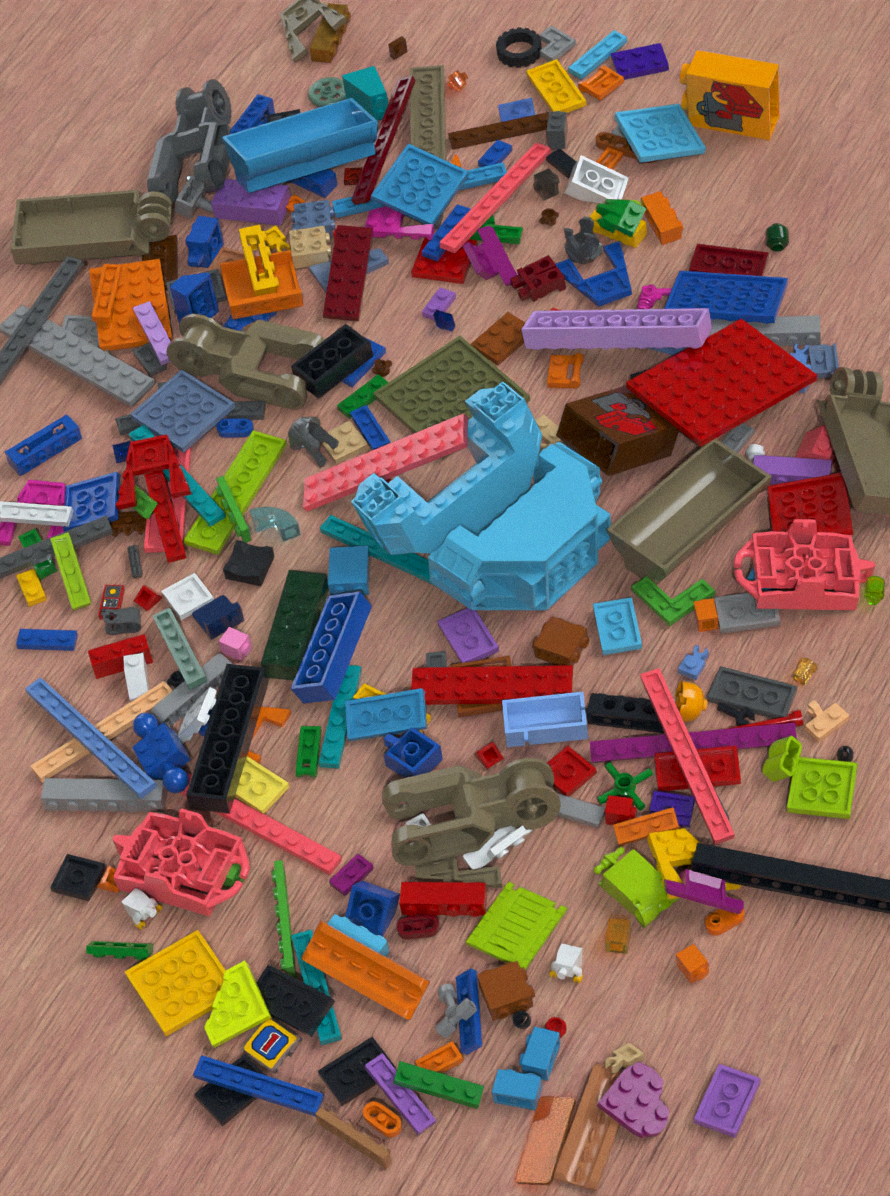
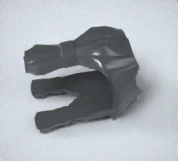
(584, 245)
(309, 434)

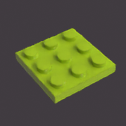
(822, 788)

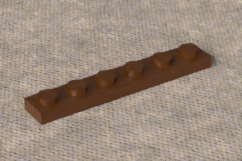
(498, 131)

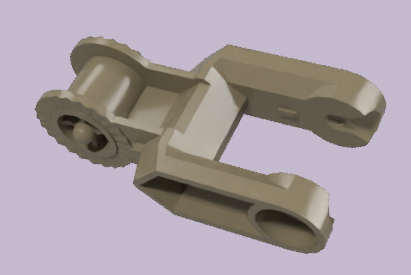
(236, 355)
(481, 804)

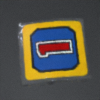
(271, 1044)

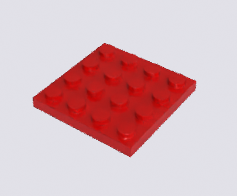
(812, 499)

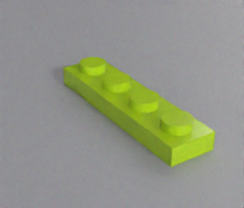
(71, 571)

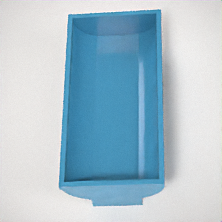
(301, 144)

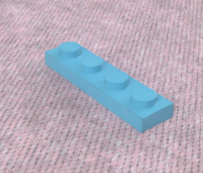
(597, 54)

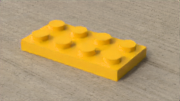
(556, 87)

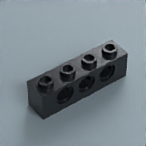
(614, 712)

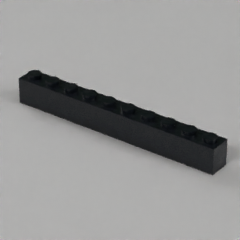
(793, 878)

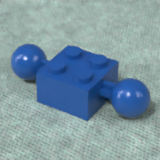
(161, 753)

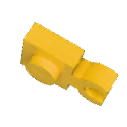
(276, 239)

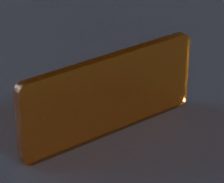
(545, 1140)

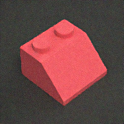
(817, 445)

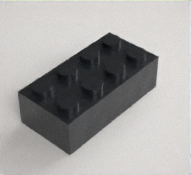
(332, 360)

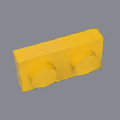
(31, 587)

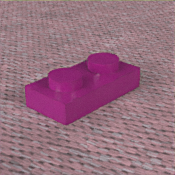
(351, 874)

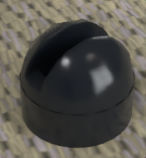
(840, 756)
(519, 1018)

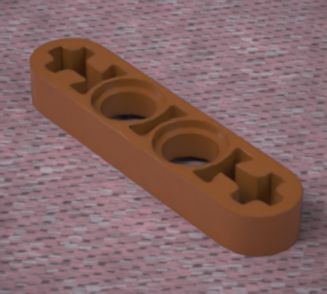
(609, 140)

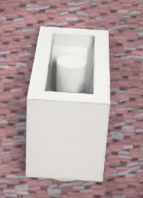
(136, 675)

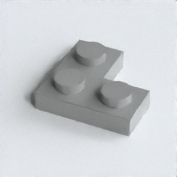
(557, 42)

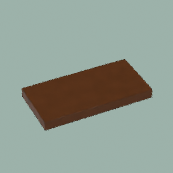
(167, 252)

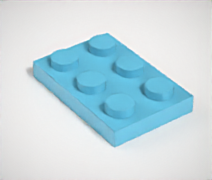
(617, 626)

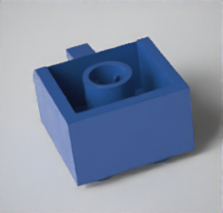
(204, 241)
(411, 753)

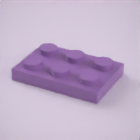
(468, 636)
(727, 1100)

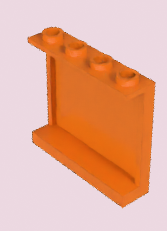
(241, 293)

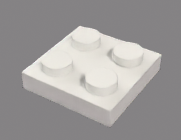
(187, 596)

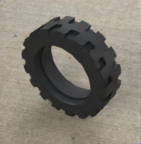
(518, 59)

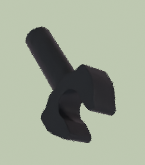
(738, 715)

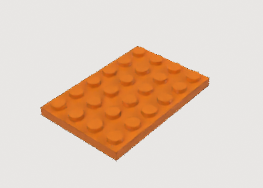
(137, 285)

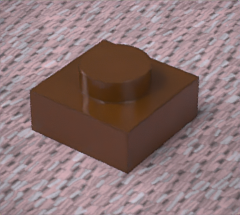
(397, 47)

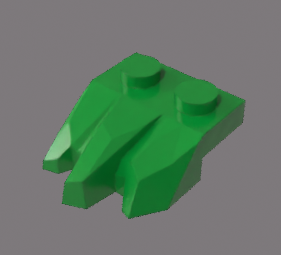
(620, 215)

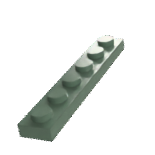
(179, 648)

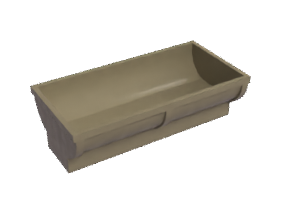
(686, 510)

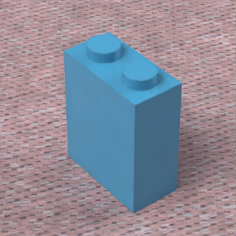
(349, 570)

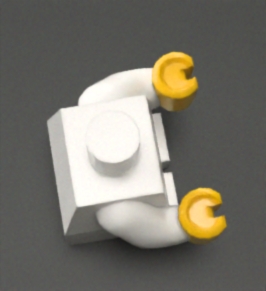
(140, 907)
(567, 963)

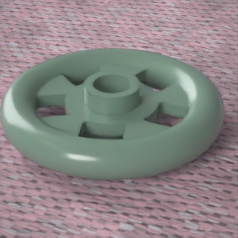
(327, 92)

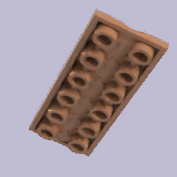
(590, 1135)

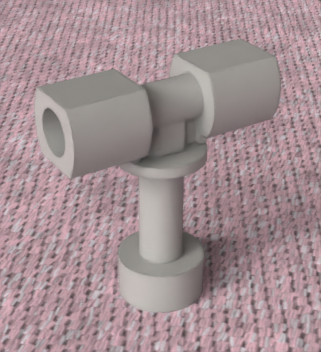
(453, 1012)

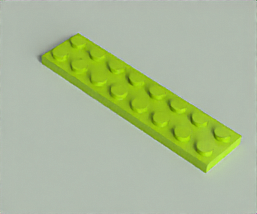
(244, 481)

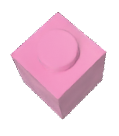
(235, 644)

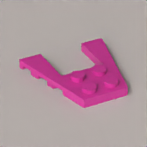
(389, 222)
(36, 493)

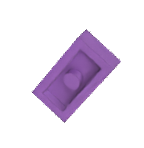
(440, 301)

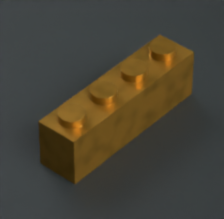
(326, 39)

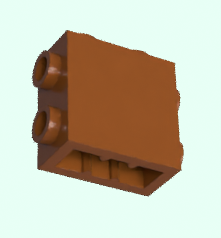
(560, 642)
(506, 990)

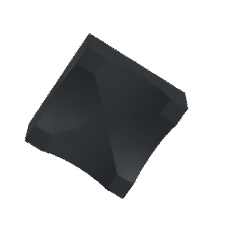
(248, 563)

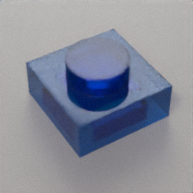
(444, 320)
(121, 451)

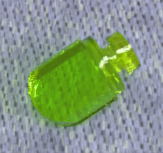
(874, 589)

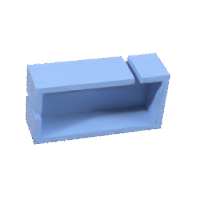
(545, 719)

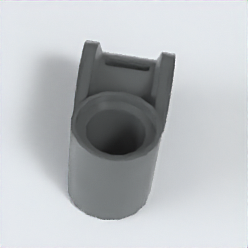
(124, 621)

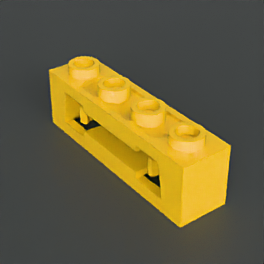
(253, 236)

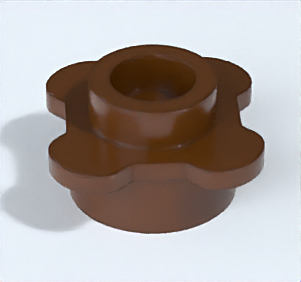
(549, 216)
(382, 367)

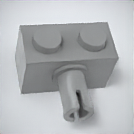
(192, 198)

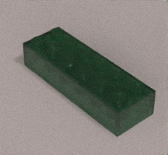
(294, 623)

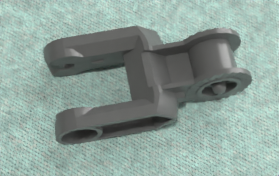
(199, 129)

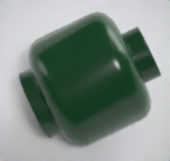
(777, 237)

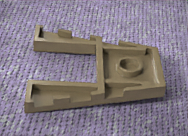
(299, 16)
(447, 871)

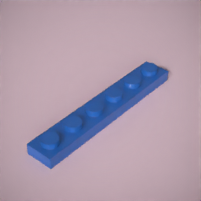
(258, 1085)

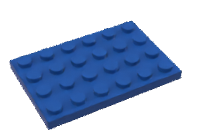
(729, 295)

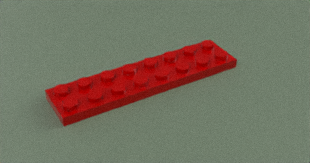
(491, 683)

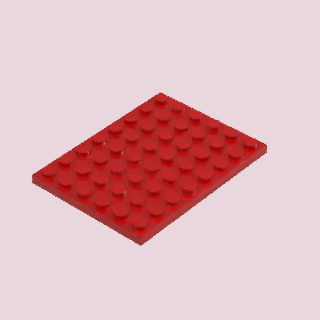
(722, 382)

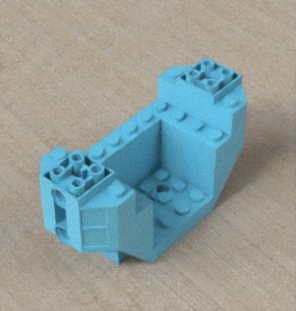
(505, 449)
(535, 546)

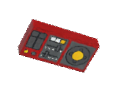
(111, 599)

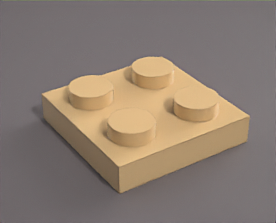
(349, 444)

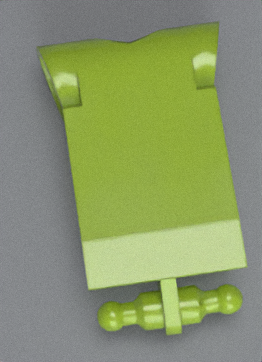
(634, 885)

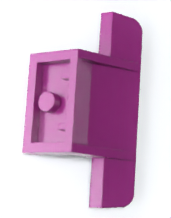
(490, 257)
(704, 890)

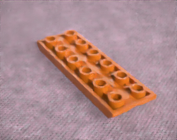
(365, 970)

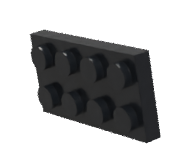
(293, 1000)

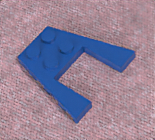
(605, 286)

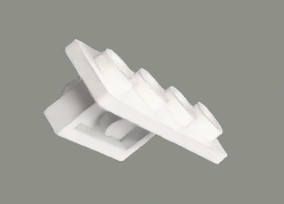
(496, 846)

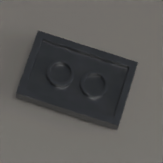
(347, 1075)
(224, 1102)

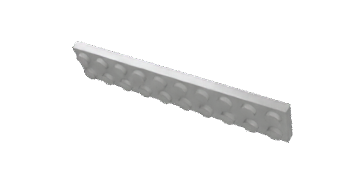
(83, 359)

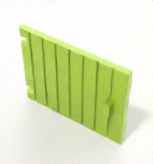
(516, 926)

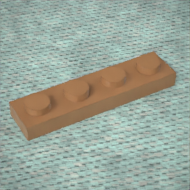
(348, 1133)

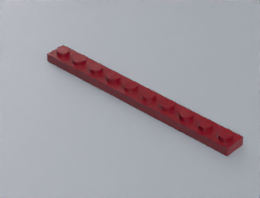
(384, 140)

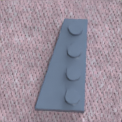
(321, 271)

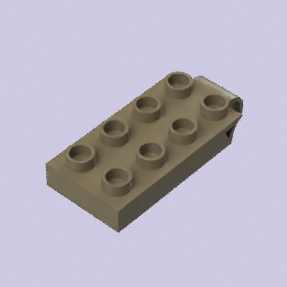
(89, 226)
(860, 436)

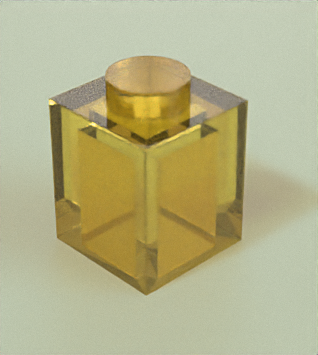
(618, 936)

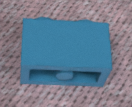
(540, 1052)
(517, 1089)

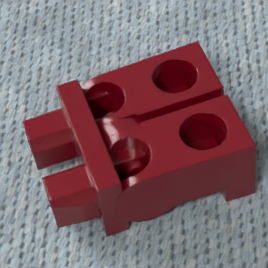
(538, 279)

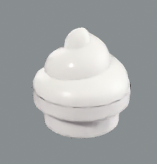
(754, 449)

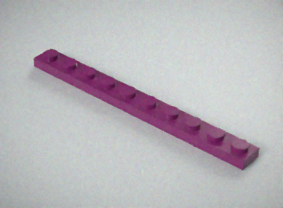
(648, 745)

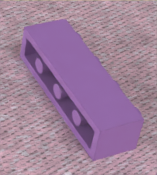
(792, 469)

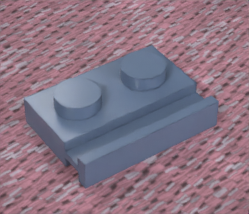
(823, 360)

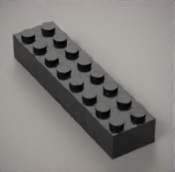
(227, 738)

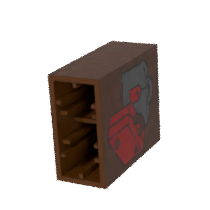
(616, 431)

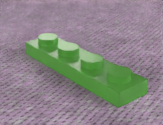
(235, 515)

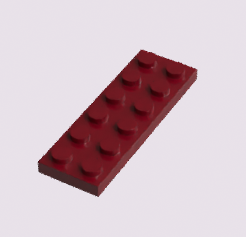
(348, 273)

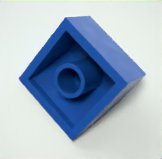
(372, 907)

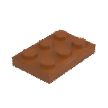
(501, 339)

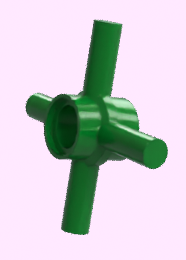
(625, 779)

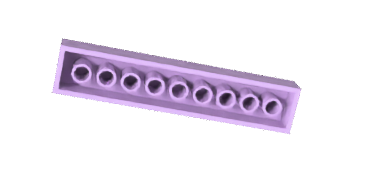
(617, 329)

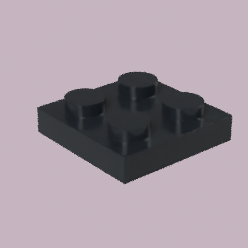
(78, 877)

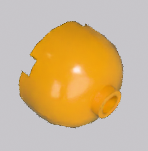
(690, 700)

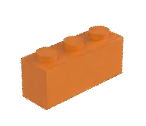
(662, 217)

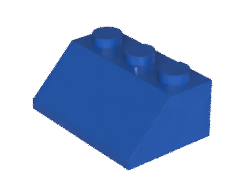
(194, 296)

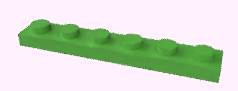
(284, 926)

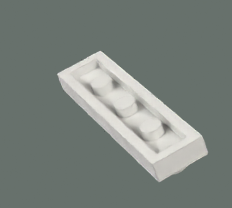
(35, 514)

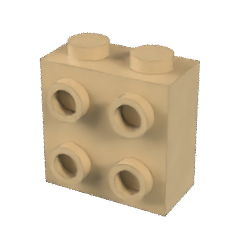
(310, 246)

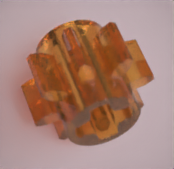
(457, 80)

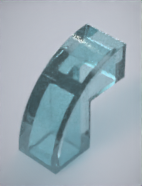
(269, 517)

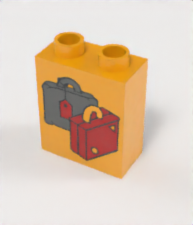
(731, 94)

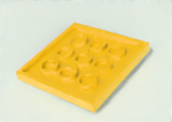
(178, 982)

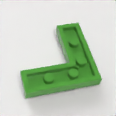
(671, 609)

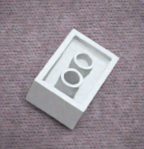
(595, 182)

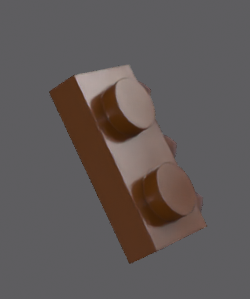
(127, 523)

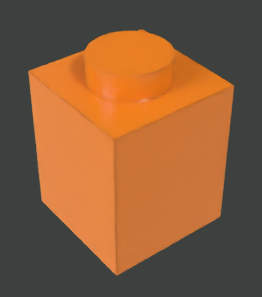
(706, 615)
(692, 963)

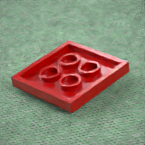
(449, 268)

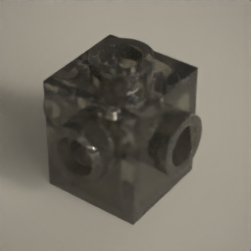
(546, 184)

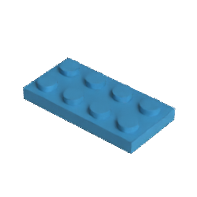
(385, 714)

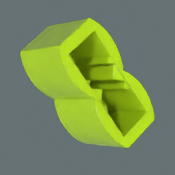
(782, 758)

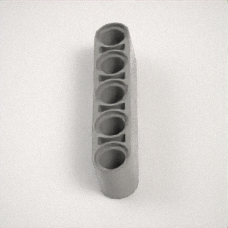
(178, 701)

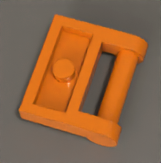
(605, 82)
(559, 371)

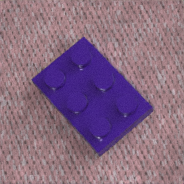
(640, 61)

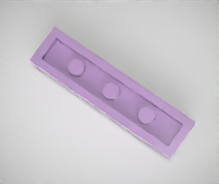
(153, 330)

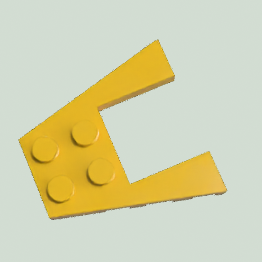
(675, 849)

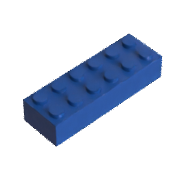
(331, 647)

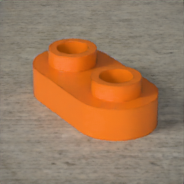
(726, 919)
(383, 1120)

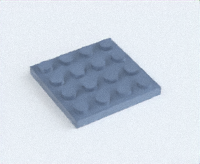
(182, 410)

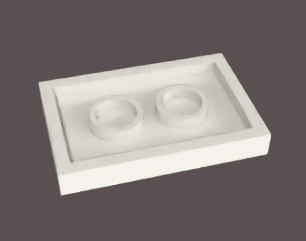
(197, 715)

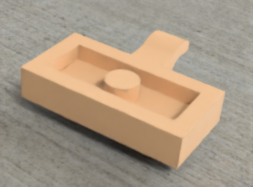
(825, 721)

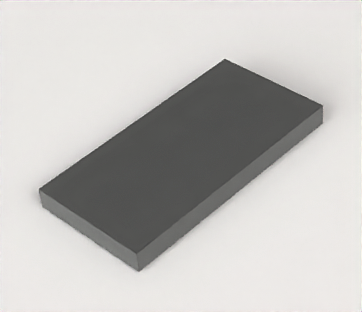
(757, 693)

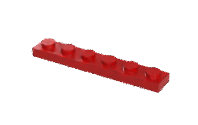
(165, 517)

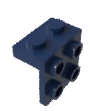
(218, 616)

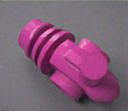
(650, 295)

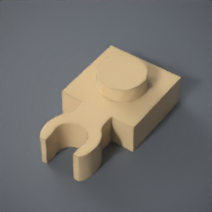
(624, 1056)

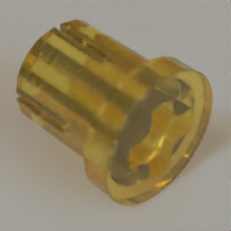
(805, 669)

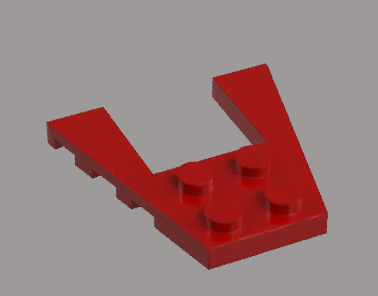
(146, 457)

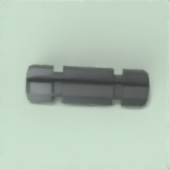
(134, 560)

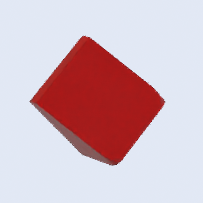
(147, 598)
(489, 755)

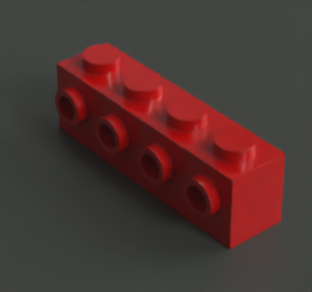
(443, 898)

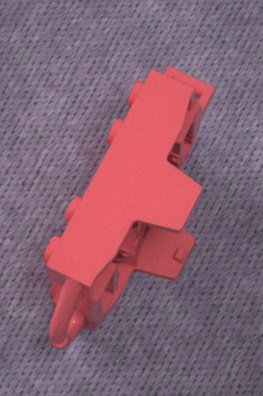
(802, 559)
(182, 849)

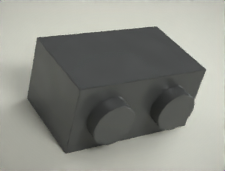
(557, 130)

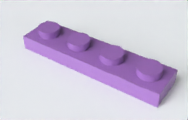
(402, 1098)

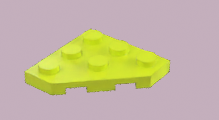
(236, 1006)

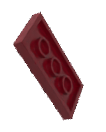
(728, 260)

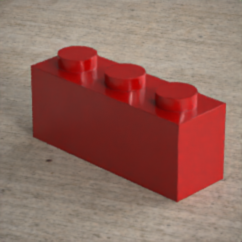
(109, 658)

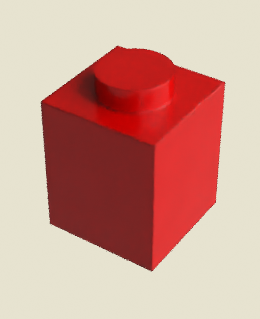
(619, 810)

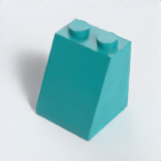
(367, 91)

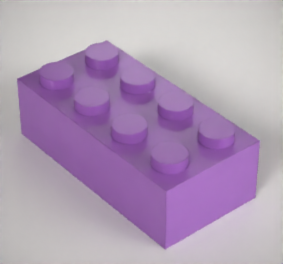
(260, 206)

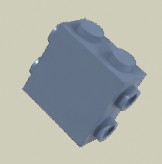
(314, 215)

